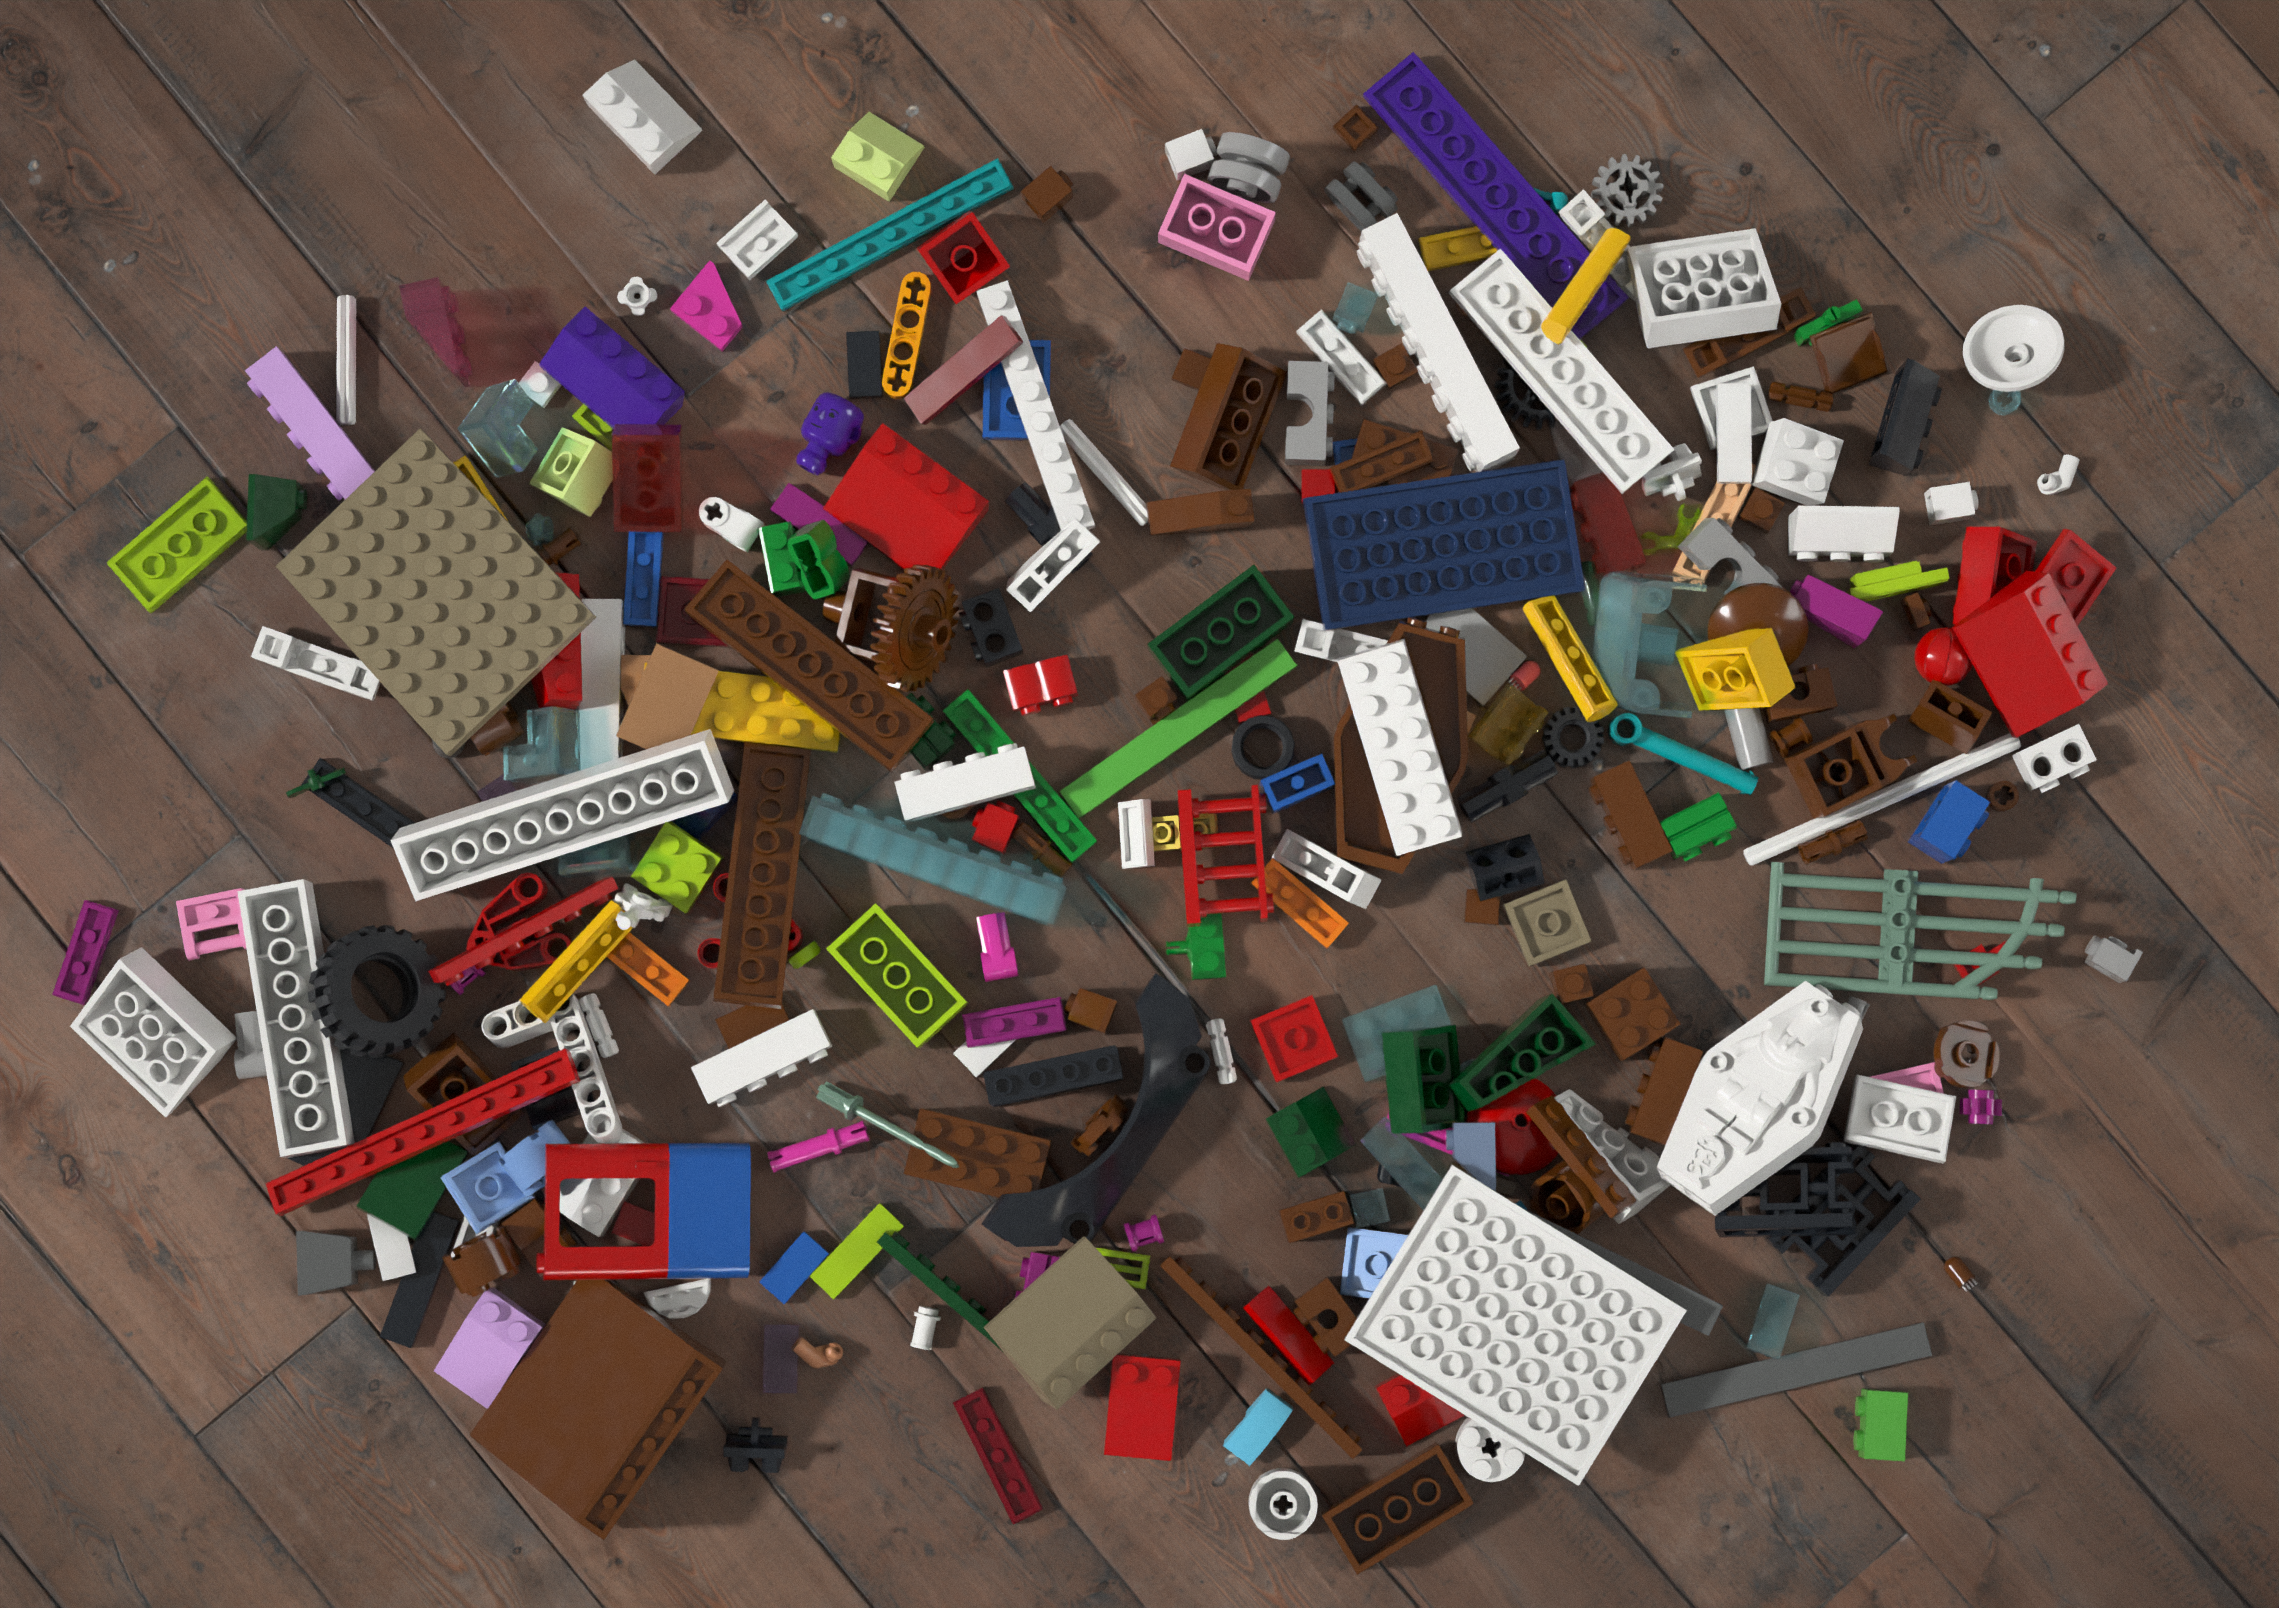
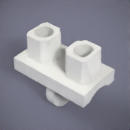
(1674, 475)

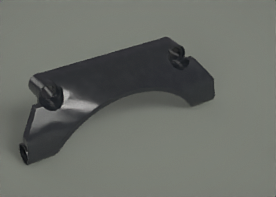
(1166, 1088)

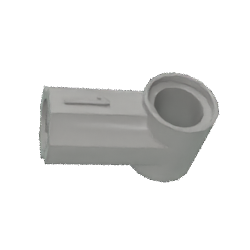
(249, 1056)

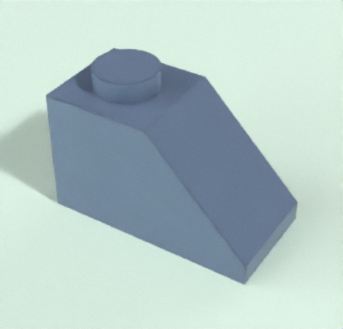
(1474, 1150)

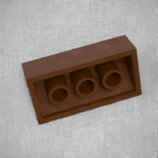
(1225, 435)

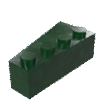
(1525, 1050)

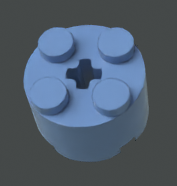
(527, 1159)

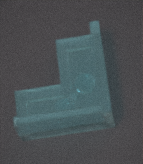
(495, 430)
(550, 750)

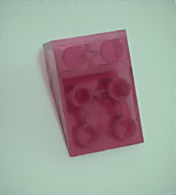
(431, 312)

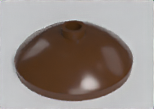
(1761, 608)

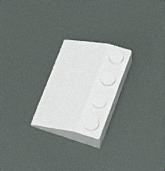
(1703, 288)
(152, 1031)

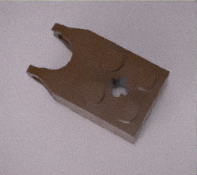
(1858, 764)

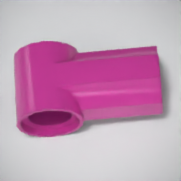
(997, 956)

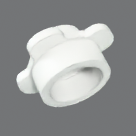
(646, 296)

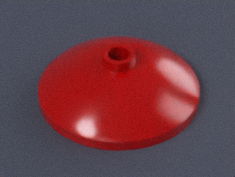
(1517, 1148)

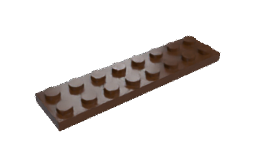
(809, 665)
(762, 875)

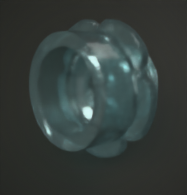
(540, 529)

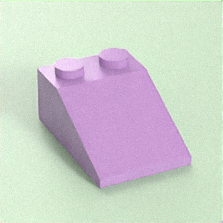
(489, 1346)

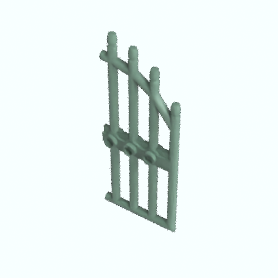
(1898, 932)

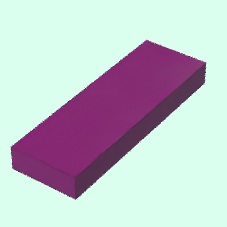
(802, 510)
(85, 952)
(1014, 1022)

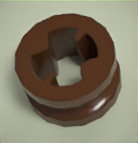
(2012, 789)

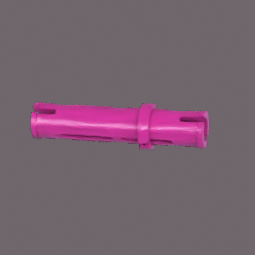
(818, 1146)

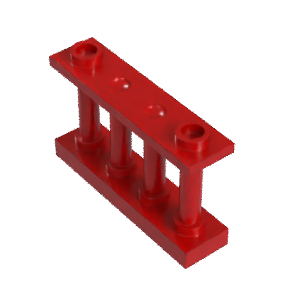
(1195, 841)

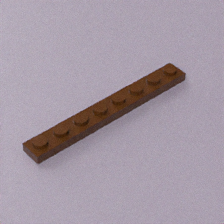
(1272, 1365)

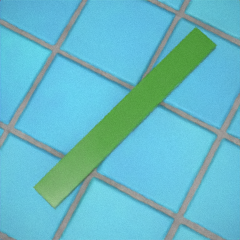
(1178, 729)

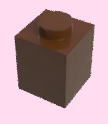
(1048, 193)
(1571, 984)

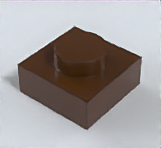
(1395, 366)
(1761, 510)
(1916, 611)

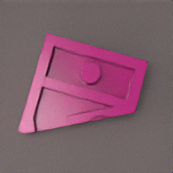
(708, 308)

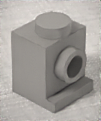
(2111, 957)

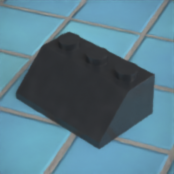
(1906, 419)

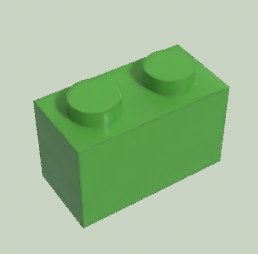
(1881, 1424)

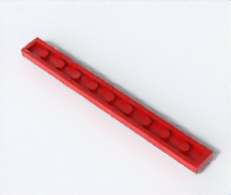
(423, 1132)

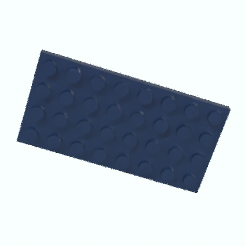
(1443, 544)

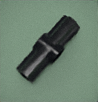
(1037, 516)
(1507, 786)

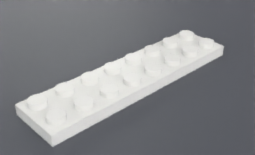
(1563, 374)

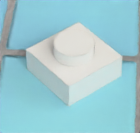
(539, 385)

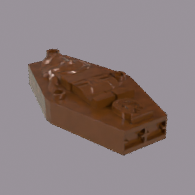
(1441, 677)

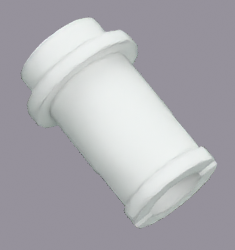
(925, 1327)

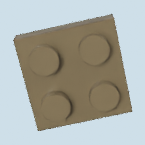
(1547, 923)

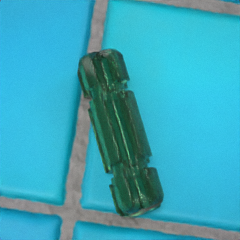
(1591, 592)

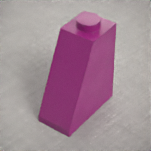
(1835, 610)

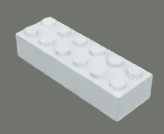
(1400, 747)

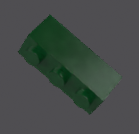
(1417, 1073)

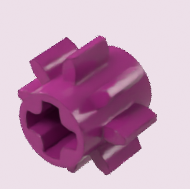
(1980, 1106)

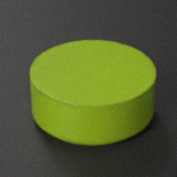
(804, 955)

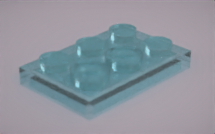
(1407, 1012)

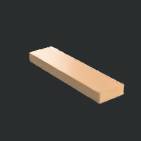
(1722, 503)

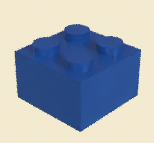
(1949, 822)

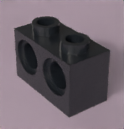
(998, 625)
(1505, 867)

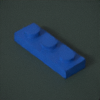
(643, 579)

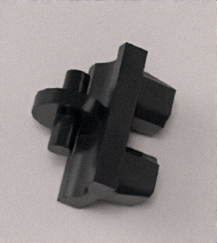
(755, 1443)

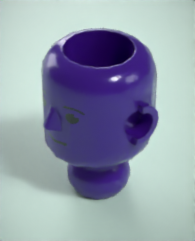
(830, 430)

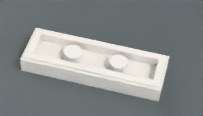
(1342, 357)
(1734, 433)

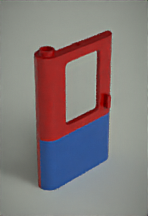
(698, 1211)

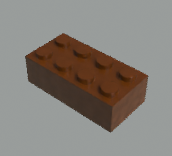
(988, 1157)
(1397, 1508)

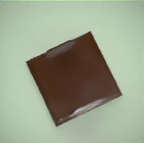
(1849, 353)

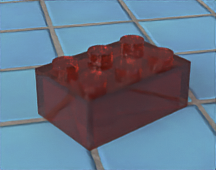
(647, 478)

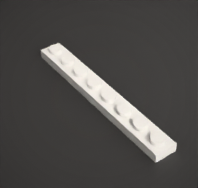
(1037, 413)

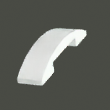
(1588, 225)
(1332, 643)
(315, 663)

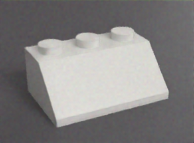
(642, 114)
(1842, 532)
(597, 1200)

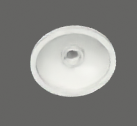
(2011, 335)

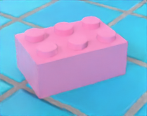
(1216, 227)

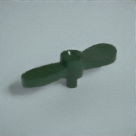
(315, 782)

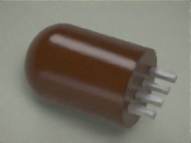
(1959, 1273)

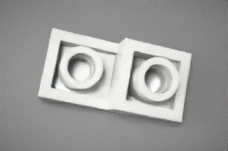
(391, 1250)

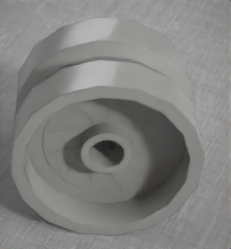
(1249, 167)

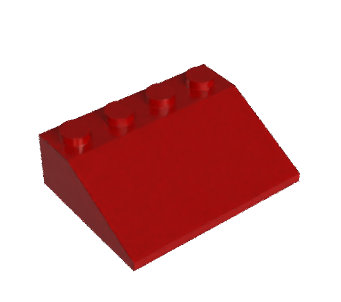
(906, 503)
(2030, 653)

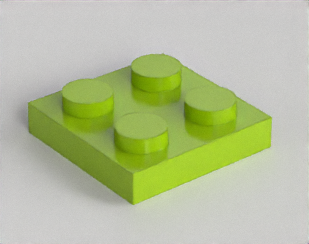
(677, 866)

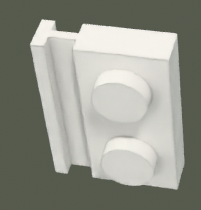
(757, 239)

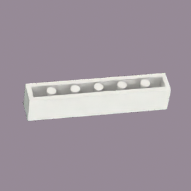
(601, 693)

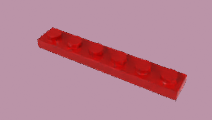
(511, 938)

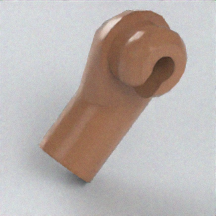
(817, 1356)

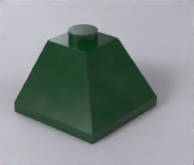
(272, 508)

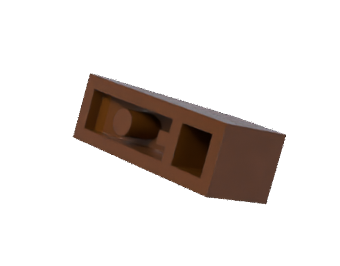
(1201, 512)

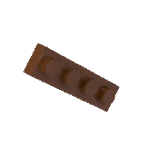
(1581, 1156)

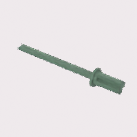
(852, 1106)

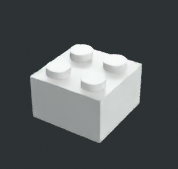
(1797, 462)

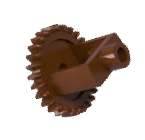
(913, 626)

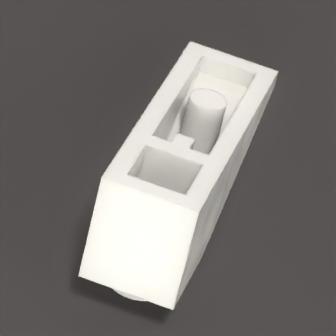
(1051, 564)
(1326, 869)

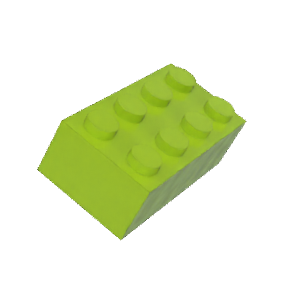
(897, 976)

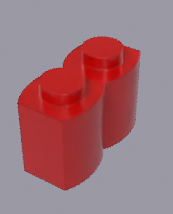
(1041, 684)

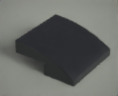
(556, 1106)

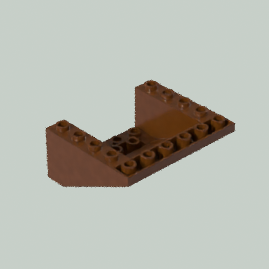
(597, 1402)

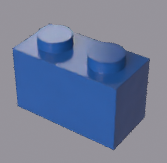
(1297, 783)

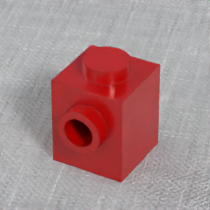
(995, 826)

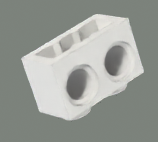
(2052, 753)

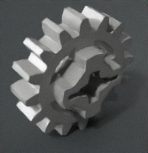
(1640, 189)

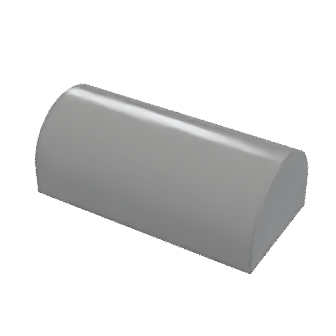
(1749, 737)

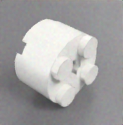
(1480, 1463)
(1296, 1517)

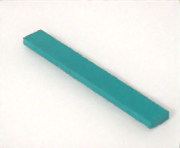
(889, 235)

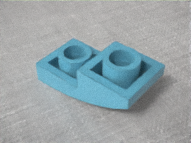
(1258, 1426)

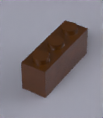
(1629, 815)
(1663, 1090)

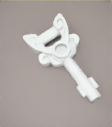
(639, 906)

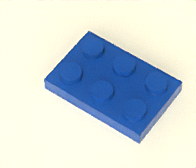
(1000, 411)

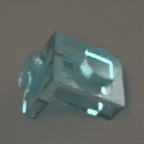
(1354, 308)

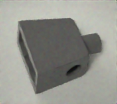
(329, 1261)

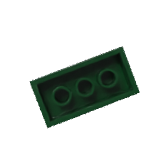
(1220, 632)

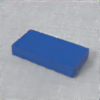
(794, 1267)

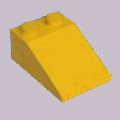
(1736, 671)

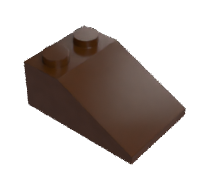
(448, 1073)

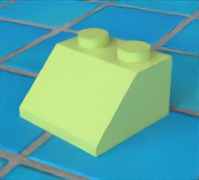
(876, 155)
(575, 472)

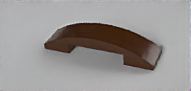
(1715, 353)

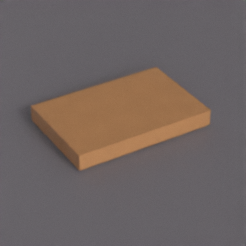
(666, 699)

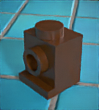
(1157, 700)

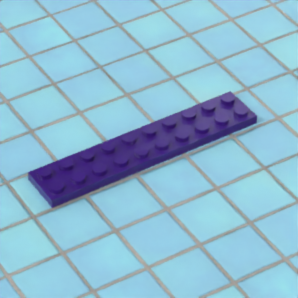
(1486, 186)

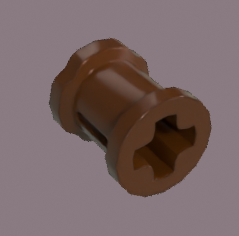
(1790, 737)

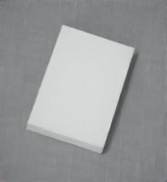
(1900, 1119)

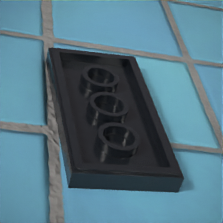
(368, 1089)

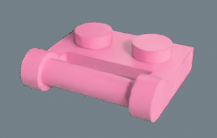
(210, 913)

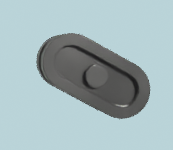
(1360, 178)

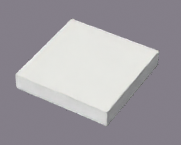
(1705, 401)

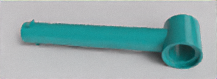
(1682, 754)

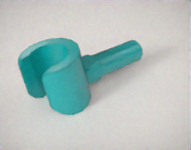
(1556, 199)

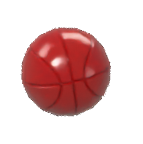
(1942, 657)

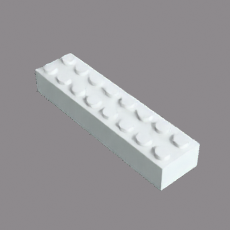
(1437, 345)
(299, 1060)

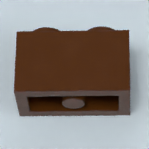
(1950, 716)

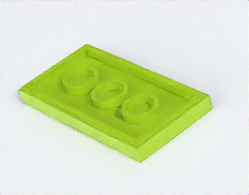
(179, 545)

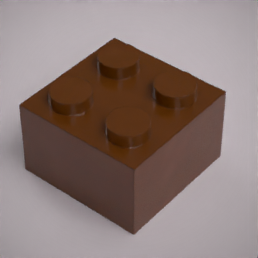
(1632, 1014)

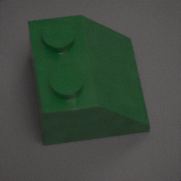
(1310, 1132)

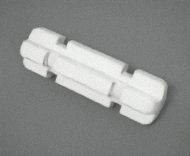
(598, 1025)
(1221, 1051)

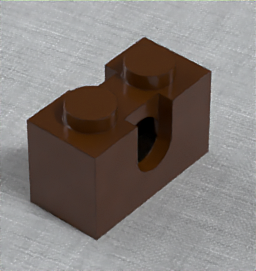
(1818, 695)
(1314, 1301)

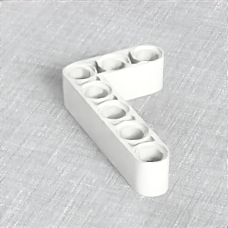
(581, 1049)

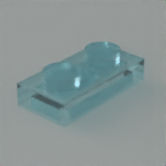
(1772, 1321)

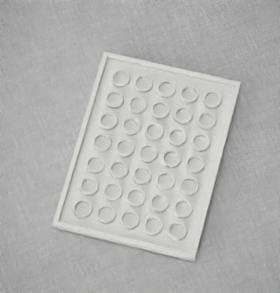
(1515, 1325)

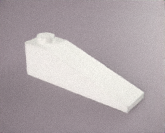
(1631, 1164)

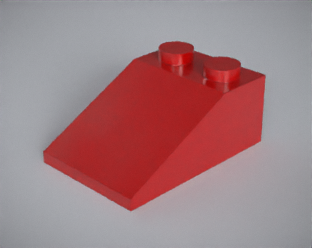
(1142, 1407)

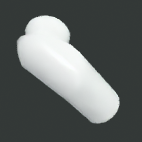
(2061, 479)

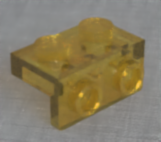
(1508, 725)

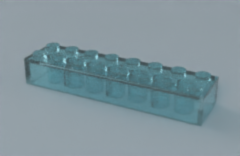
(933, 861)

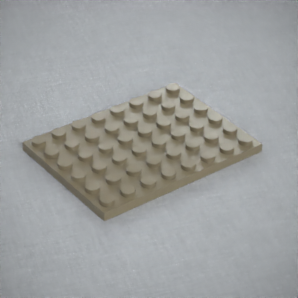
(435, 592)

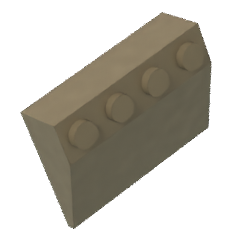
(1069, 1323)

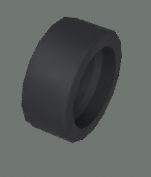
(1246, 728)

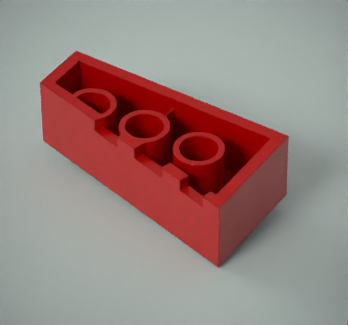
(561, 679)

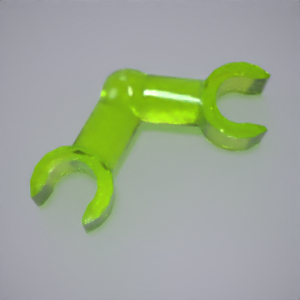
(1672, 541)

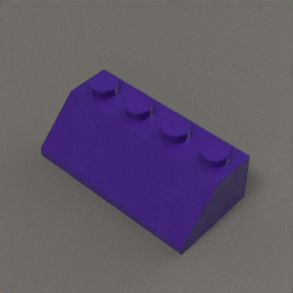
(610, 374)

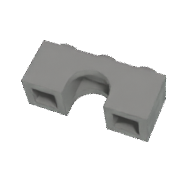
(1308, 443)
(1714, 542)

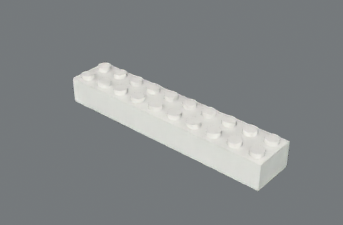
(563, 815)

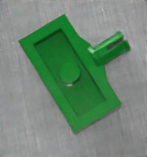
(1830, 318)
(1203, 948)

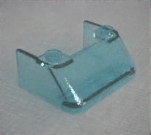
(1617, 636)

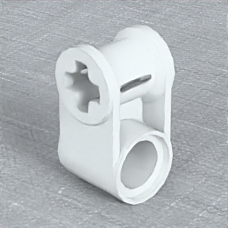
(735, 525)

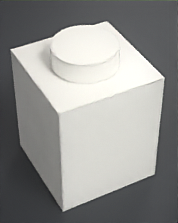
(1190, 154)
(1950, 503)

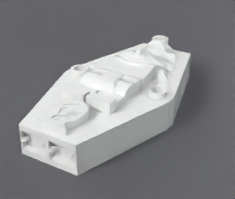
(1760, 1097)

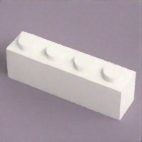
(964, 784)
(762, 1057)

